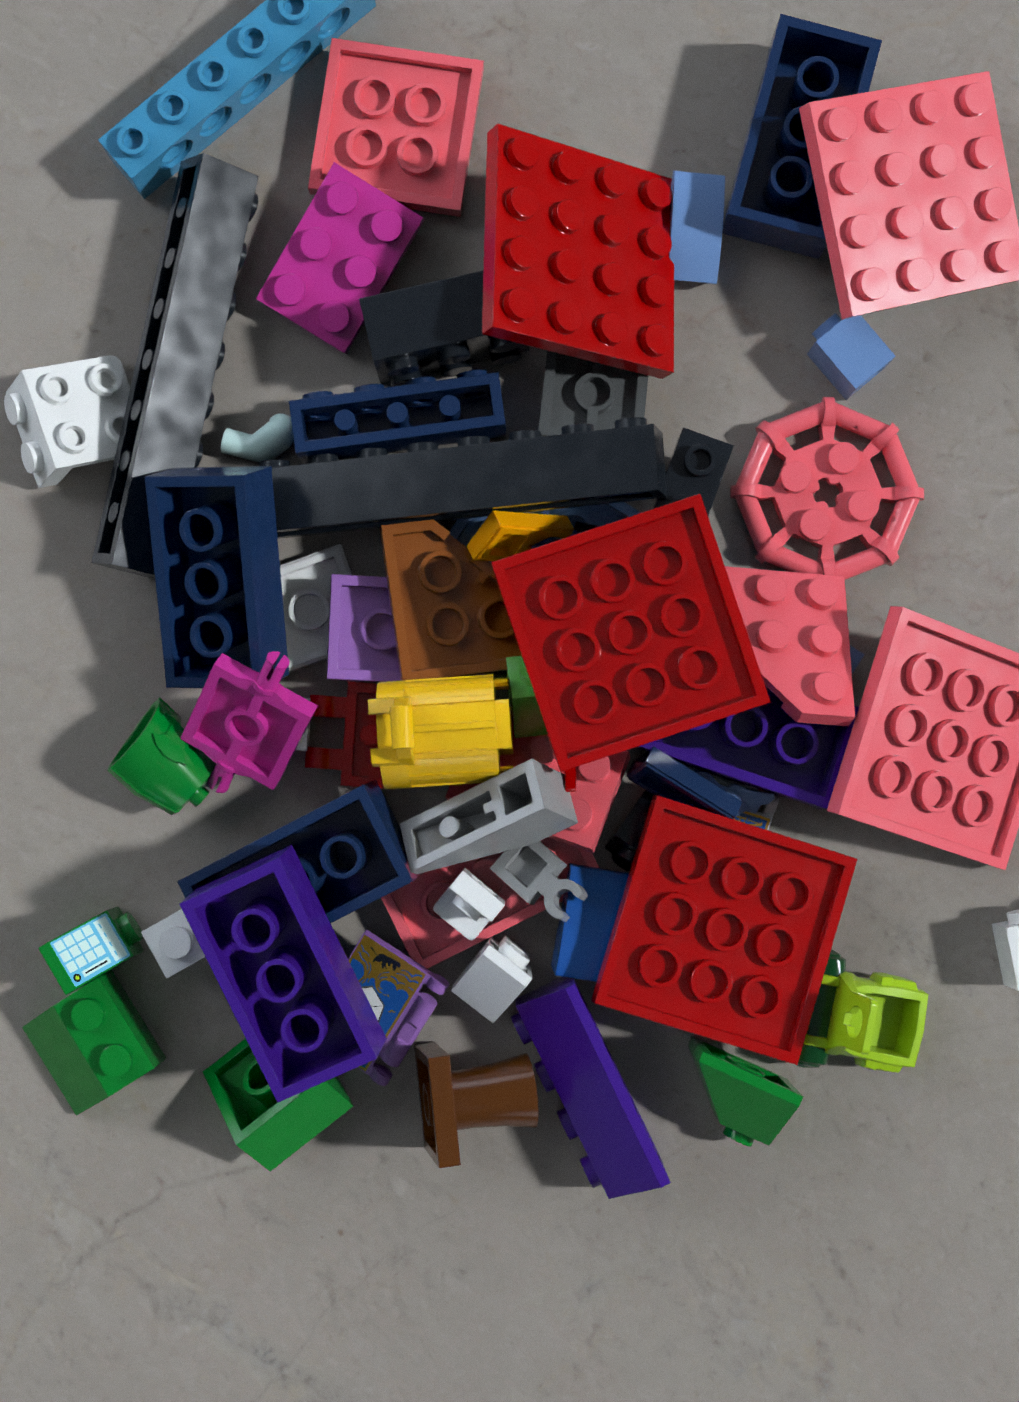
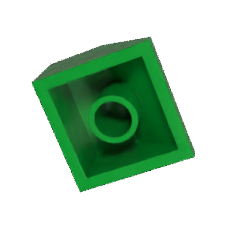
(94, 1042)
(255, 1119)

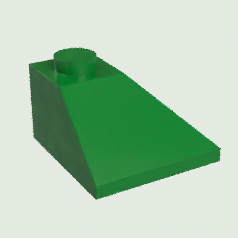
(744, 1095)

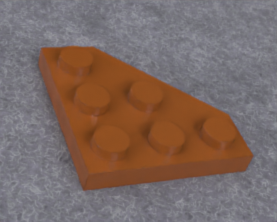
(443, 605)

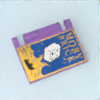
(393, 990)

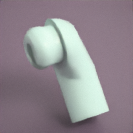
(262, 445)

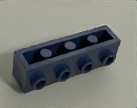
(398, 415)

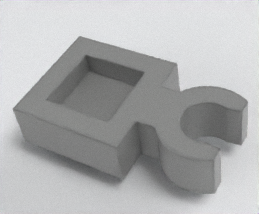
(534, 873)

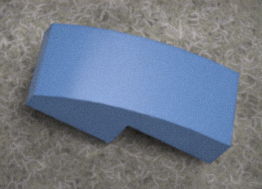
(696, 225)

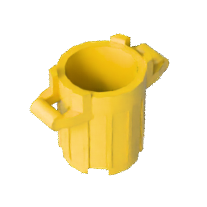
(441, 731)

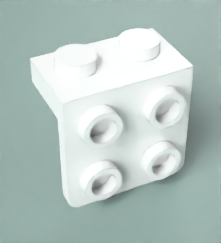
(68, 415)

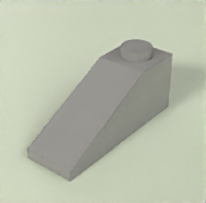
(490, 818)

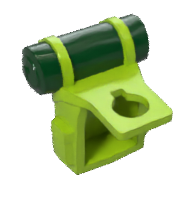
(866, 1019)

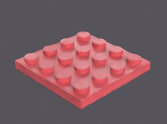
(913, 192)
(936, 741)

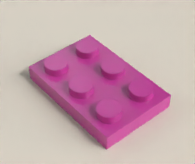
(339, 254)

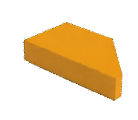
(515, 532)

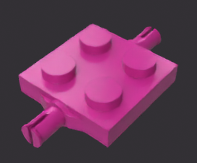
(248, 721)

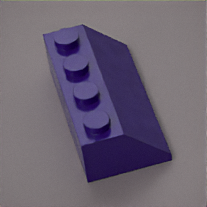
(590, 1088)

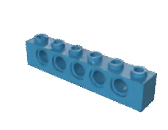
(224, 85)

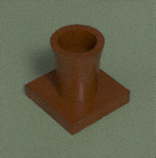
(470, 1098)

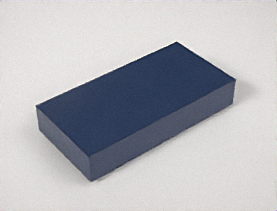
(674, 781)

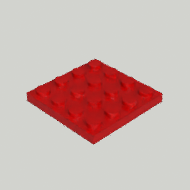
(577, 254)
(630, 632)
(724, 930)

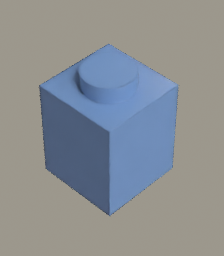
(849, 353)

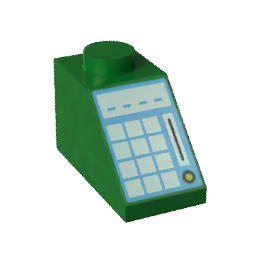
(92, 948)

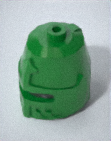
(161, 765)

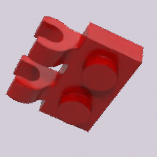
(359, 736)

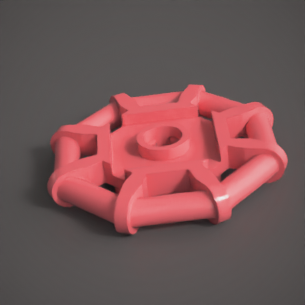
(840, 466)

